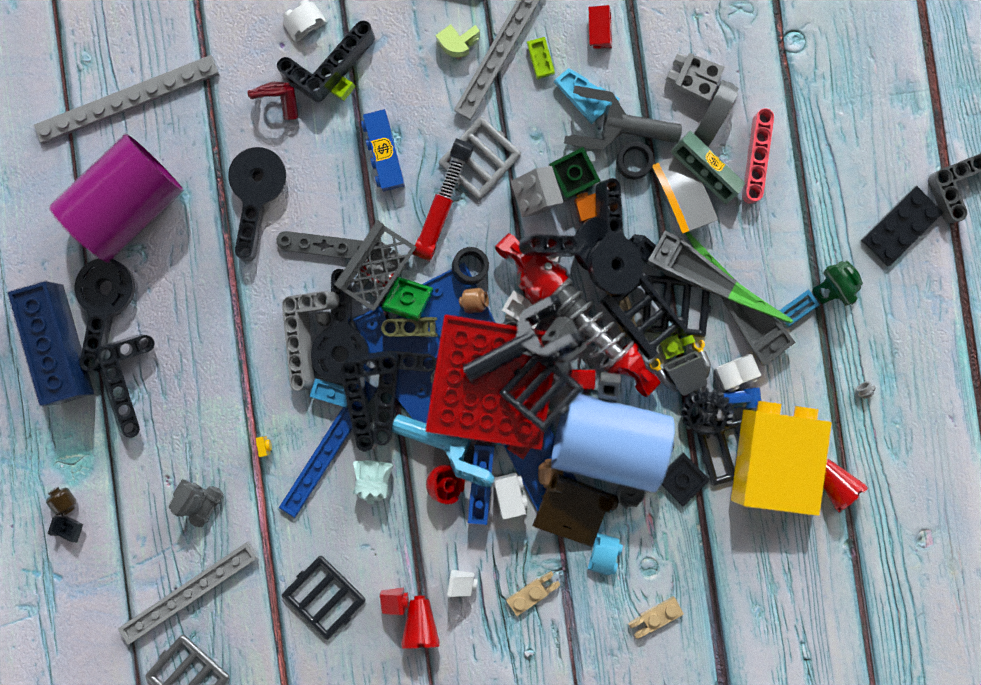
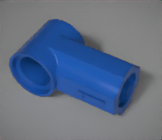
(747, 398)

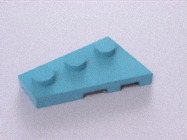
(590, 108)

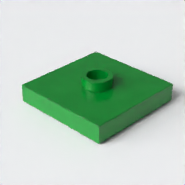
(407, 298)

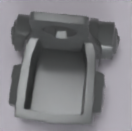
(195, 502)

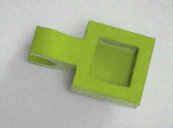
(674, 346)

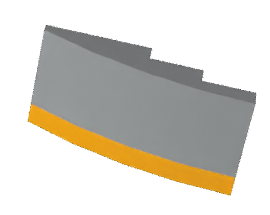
(684, 195)

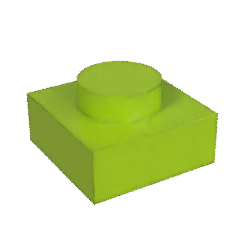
(343, 89)

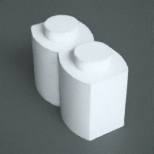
(737, 372)

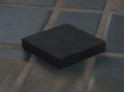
(683, 479)

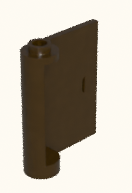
(573, 506)

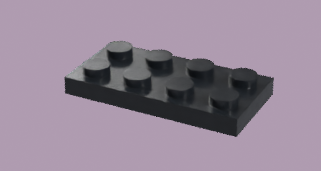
(902, 226)

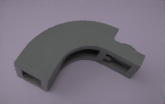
(716, 112)
(609, 386)

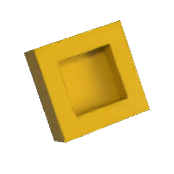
(264, 446)

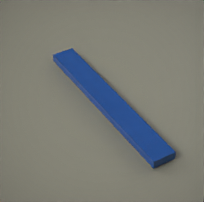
(321, 458)

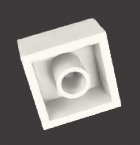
(509, 495)

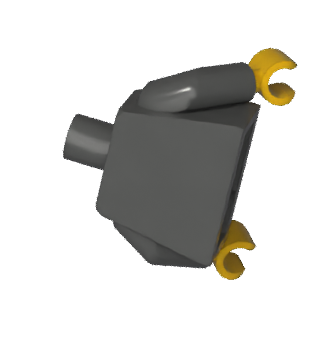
(685, 373)

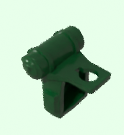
(842, 281)

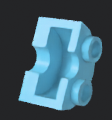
(605, 554)

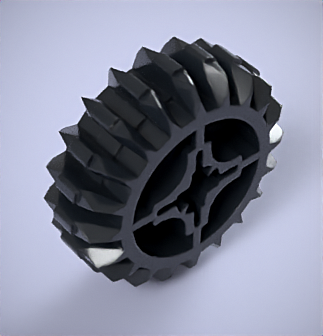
(710, 403)

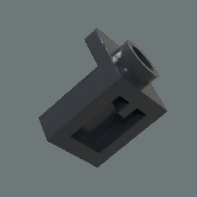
(644, 246)

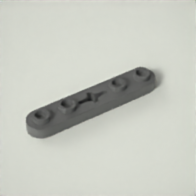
(305, 244)

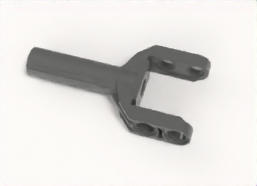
(618, 122)

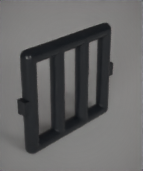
(705, 308)
(531, 414)
(706, 457)
(314, 620)

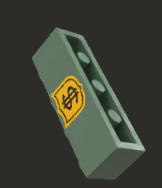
(708, 167)

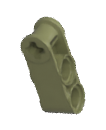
(421, 327)

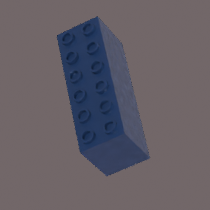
(50, 343)

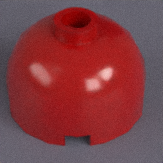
(444, 485)

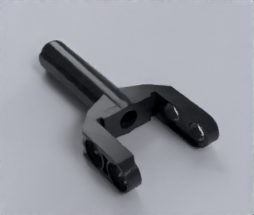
(526, 342)

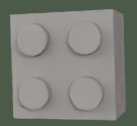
(537, 191)

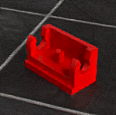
(600, 27)

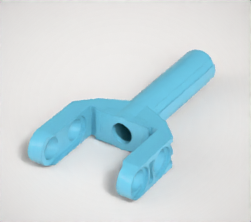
(453, 446)

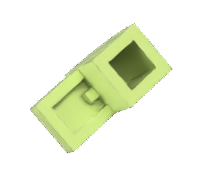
(457, 45)

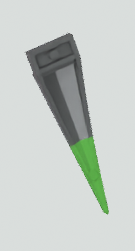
(686, 264)
(761, 332)

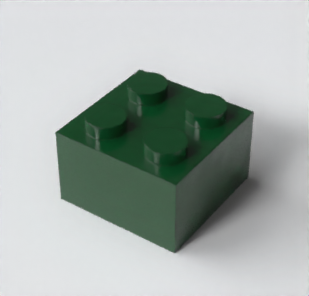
(574, 174)

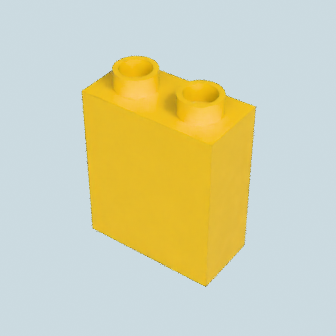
(781, 459)

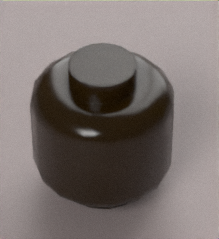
(61, 501)

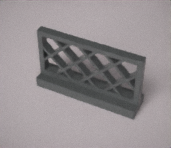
(360, 257)

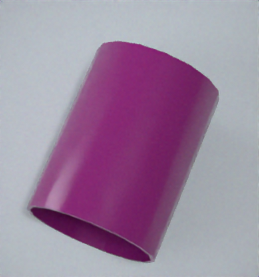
(115, 198)

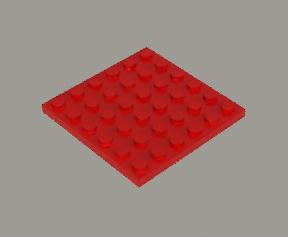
(476, 407)

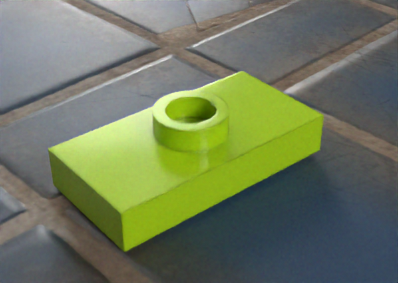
(540, 58)

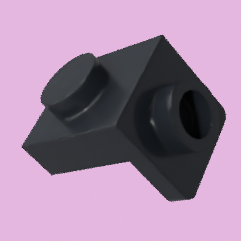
(65, 528)

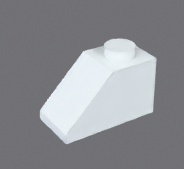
(461, 583)

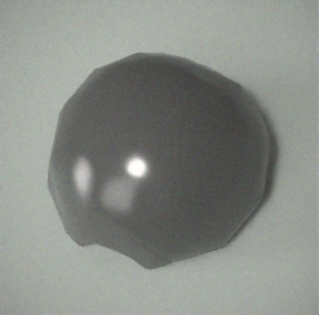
(629, 496)

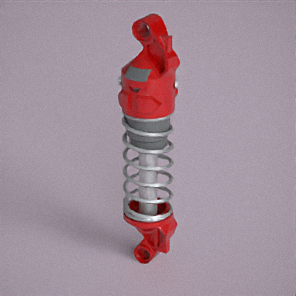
(542, 278)

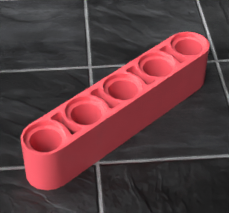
(763, 148)

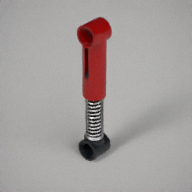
(442, 202)

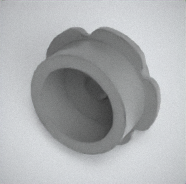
(865, 390)

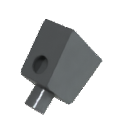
(558, 329)

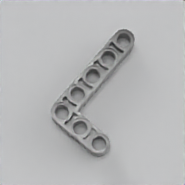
(298, 335)

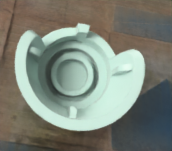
(371, 479)

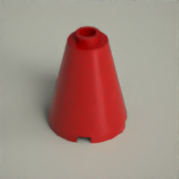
(841, 486)
(420, 625)

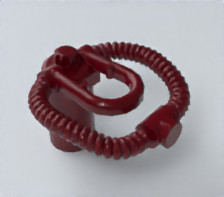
(286, 94)

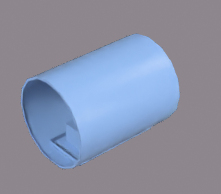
(613, 443)

